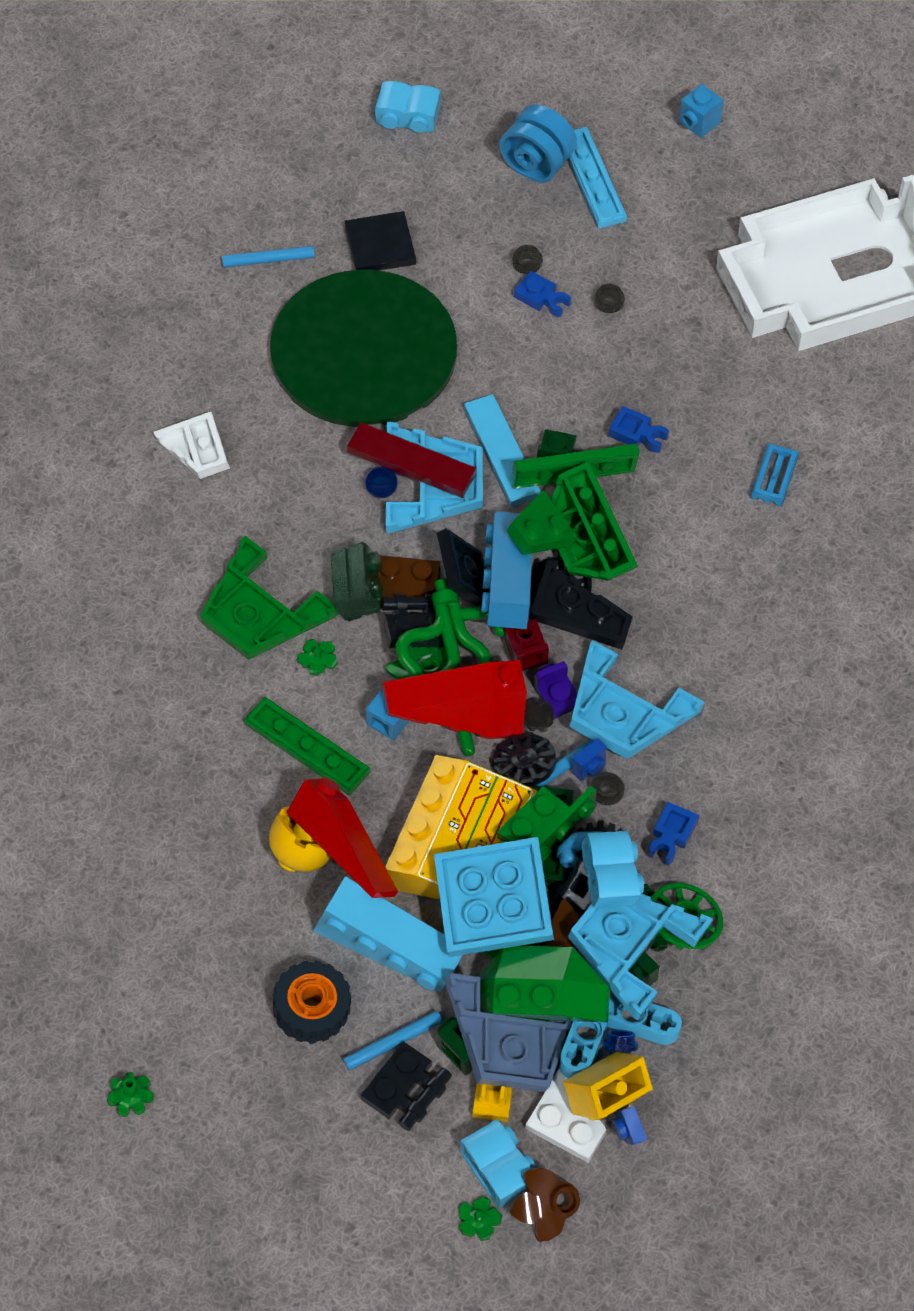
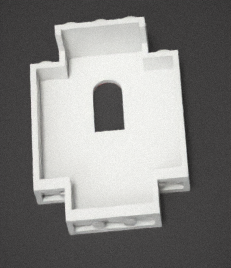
(786, 270)

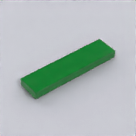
(547, 469)
(307, 745)

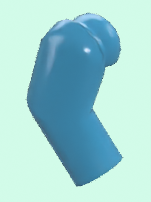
(571, 847)

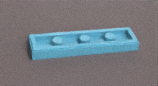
(595, 181)
(498, 446)

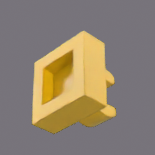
(492, 1102)

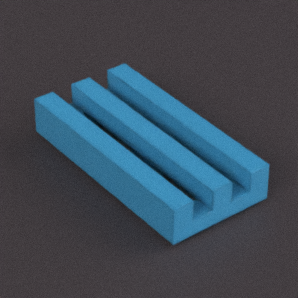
(768, 495)

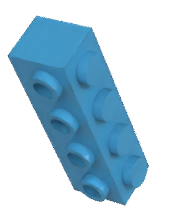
(507, 578)

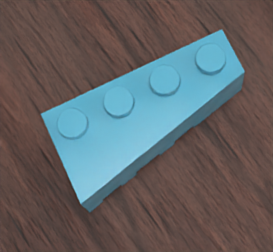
(387, 935)

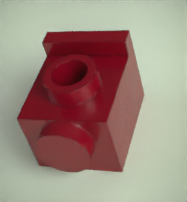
(527, 645)

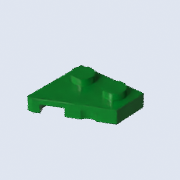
(541, 527)

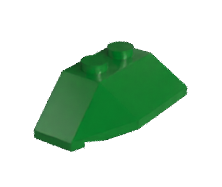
(600, 544)
(544, 985)

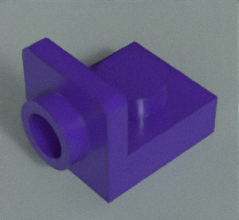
(556, 688)

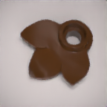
(540, 1206)

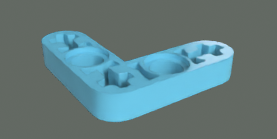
(616, 1021)

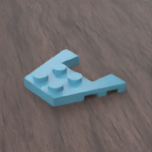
(434, 502)
(620, 717)
(619, 935)

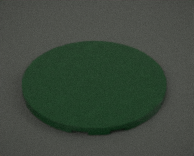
(363, 347)

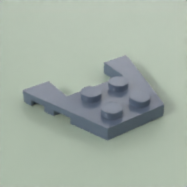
(503, 1047)

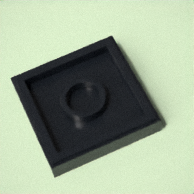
(380, 242)
(462, 566)

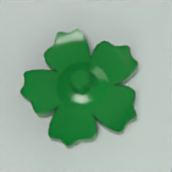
(318, 657)
(478, 1219)

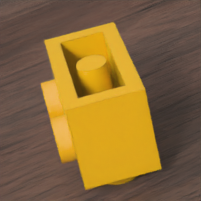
(607, 1085)

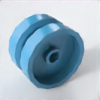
(538, 143)

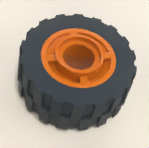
(317, 982)

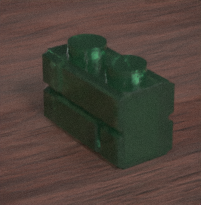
(356, 581)

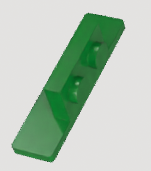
(547, 819)

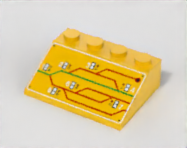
(453, 811)

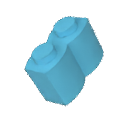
(408, 106)
(611, 869)
(497, 1161)

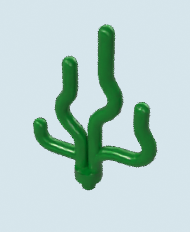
(450, 625)

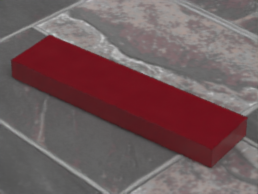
(411, 460)

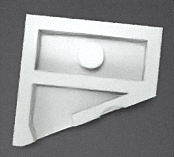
(196, 445)
(558, 1125)

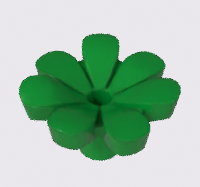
(130, 1094)

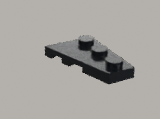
(572, 608)

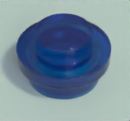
(381, 482)
(620, 1041)

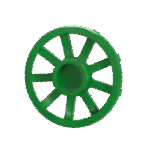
(690, 908)

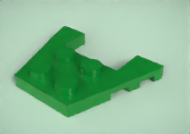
(250, 616)

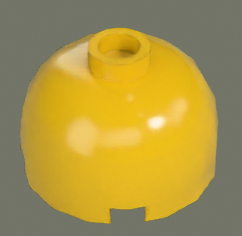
(294, 846)

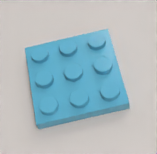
(493, 897)

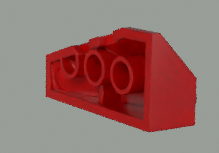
(472, 698)
(337, 828)

